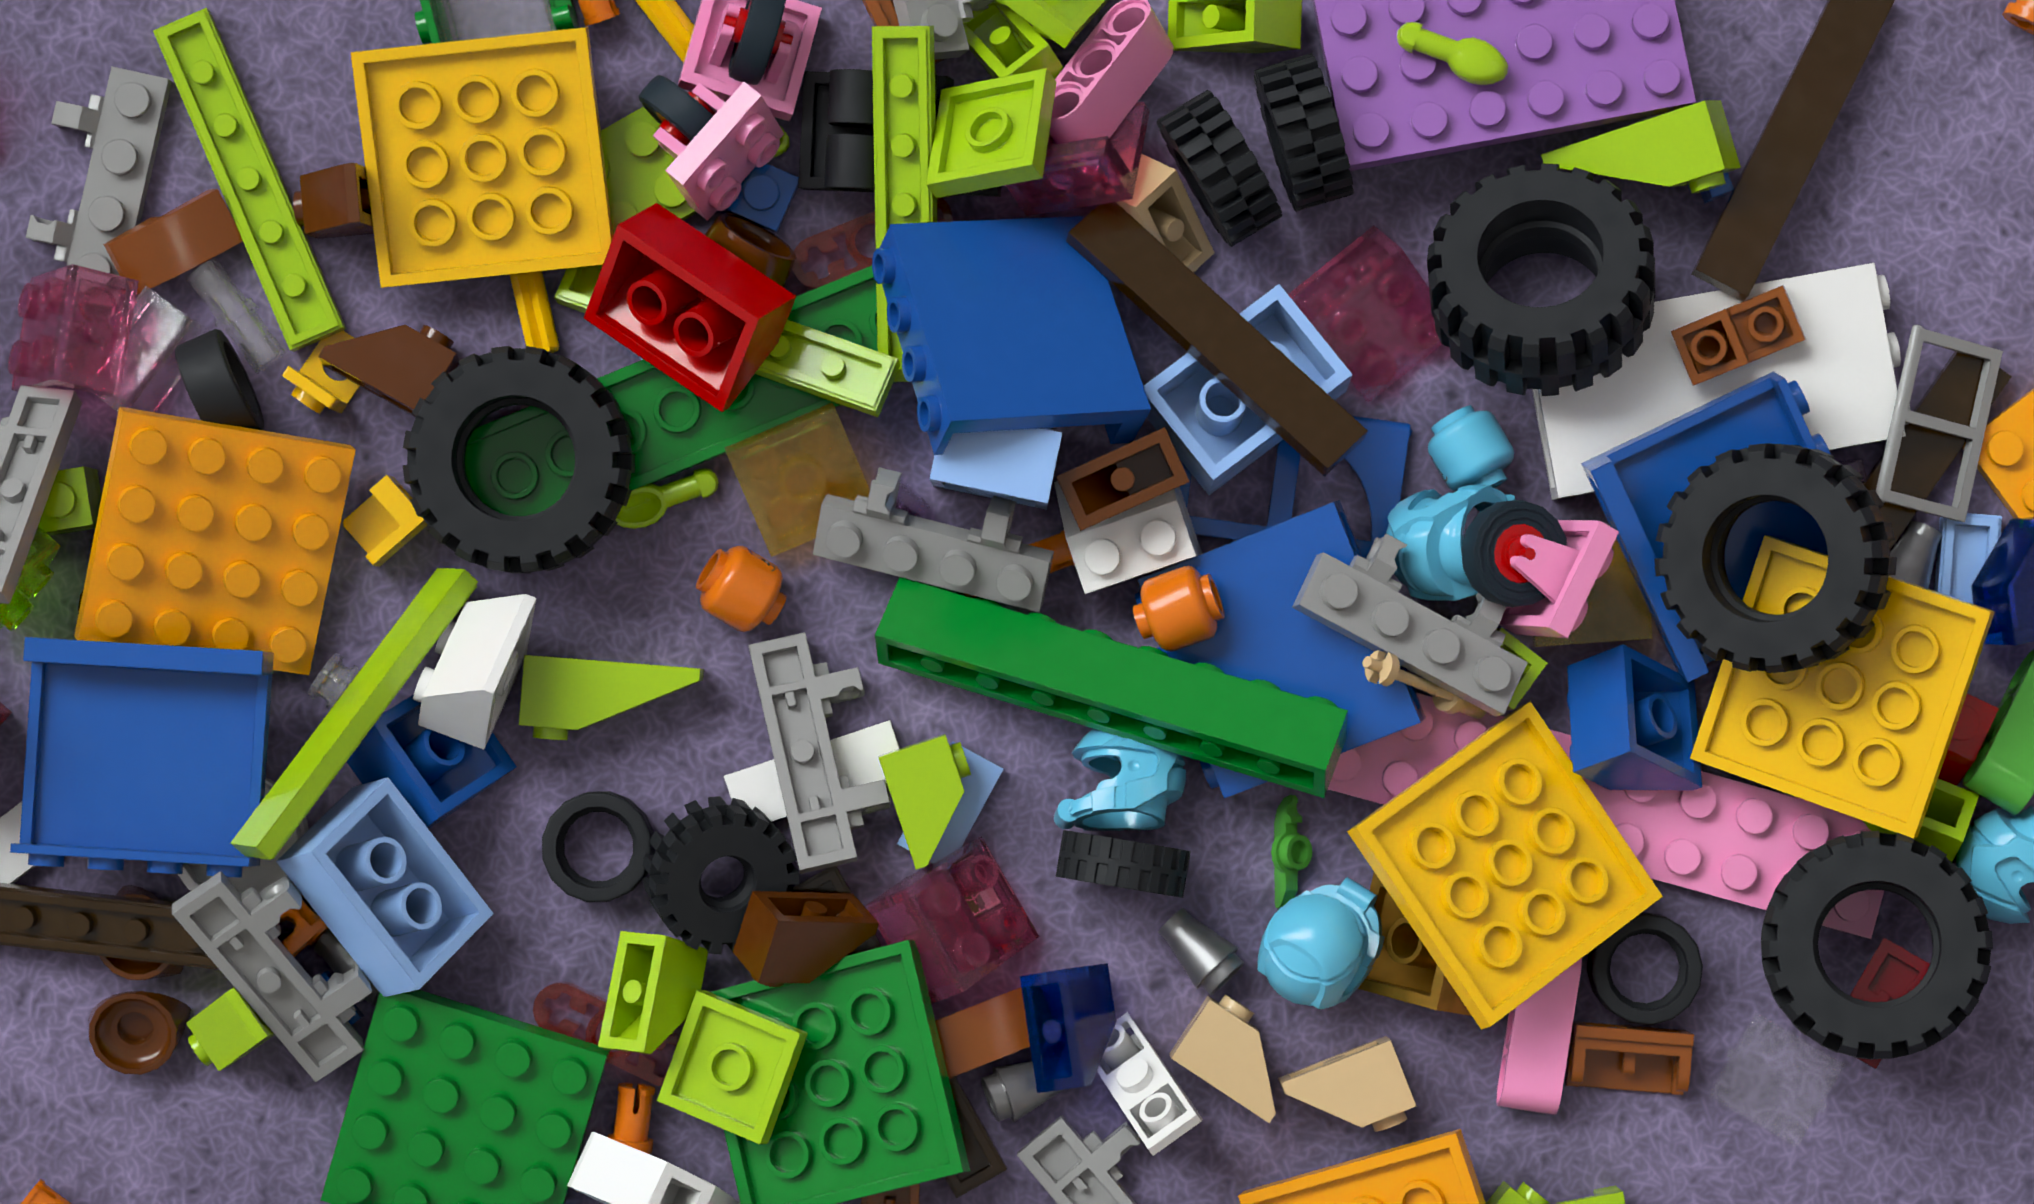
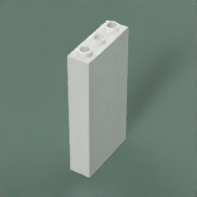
(1840, 368)

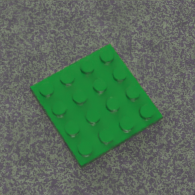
(868, 1090)
(462, 1108)

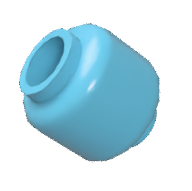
(1470, 449)

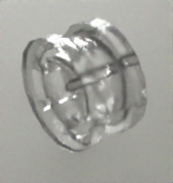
(332, 680)

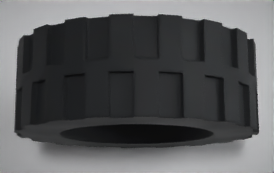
(1123, 863)

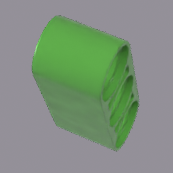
(2006, 758)

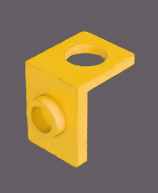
(315, 387)

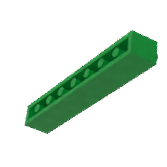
(1112, 686)

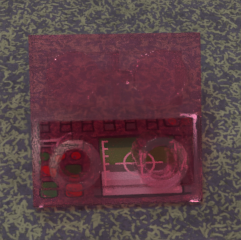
(958, 917)

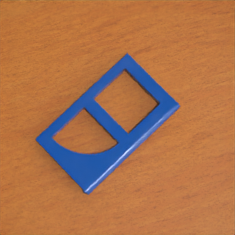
(1376, 462)

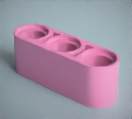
(1109, 72)
(1539, 1046)

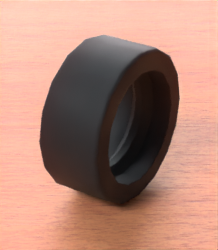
(218, 381)
(554, 848)
(1672, 1003)

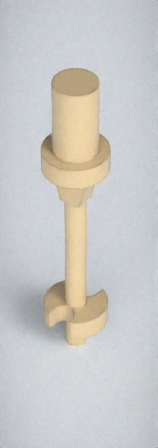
(1388, 670)

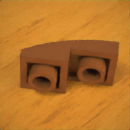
(175, 241)
(1738, 335)
(983, 1032)

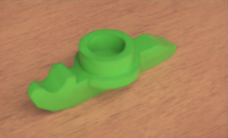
(1289, 850)

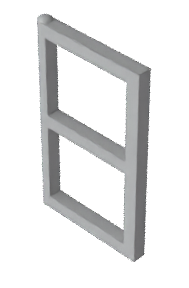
(1973, 433)

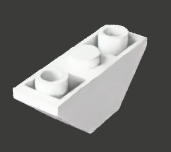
(1145, 1088)
(629, 1176)

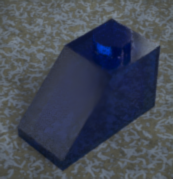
(2008, 585)
(1068, 1024)

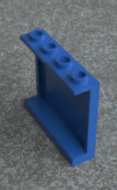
(1007, 329)
(1644, 473)
(1280, 645)
(143, 754)

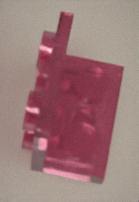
(1087, 169)
(1371, 311)
(74, 330)

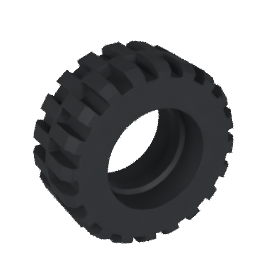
(1532, 216)
(438, 460)
(1696, 560)
(1934, 887)

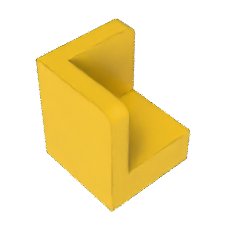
(384, 521)

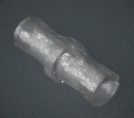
(236, 315)

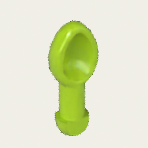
(1467, 58)
(651, 501)

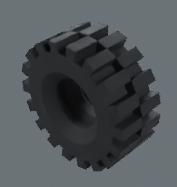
(1303, 132)
(1219, 168)
(692, 846)

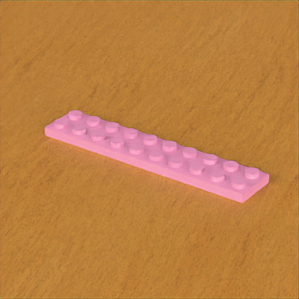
(1711, 840)

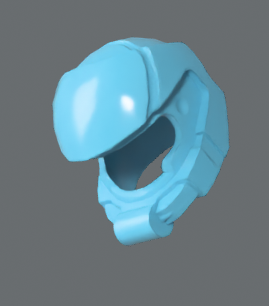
(1434, 538)
(1137, 788)
(2000, 861)
(1322, 944)

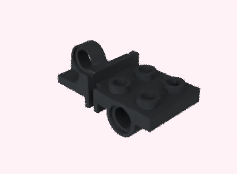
(840, 131)

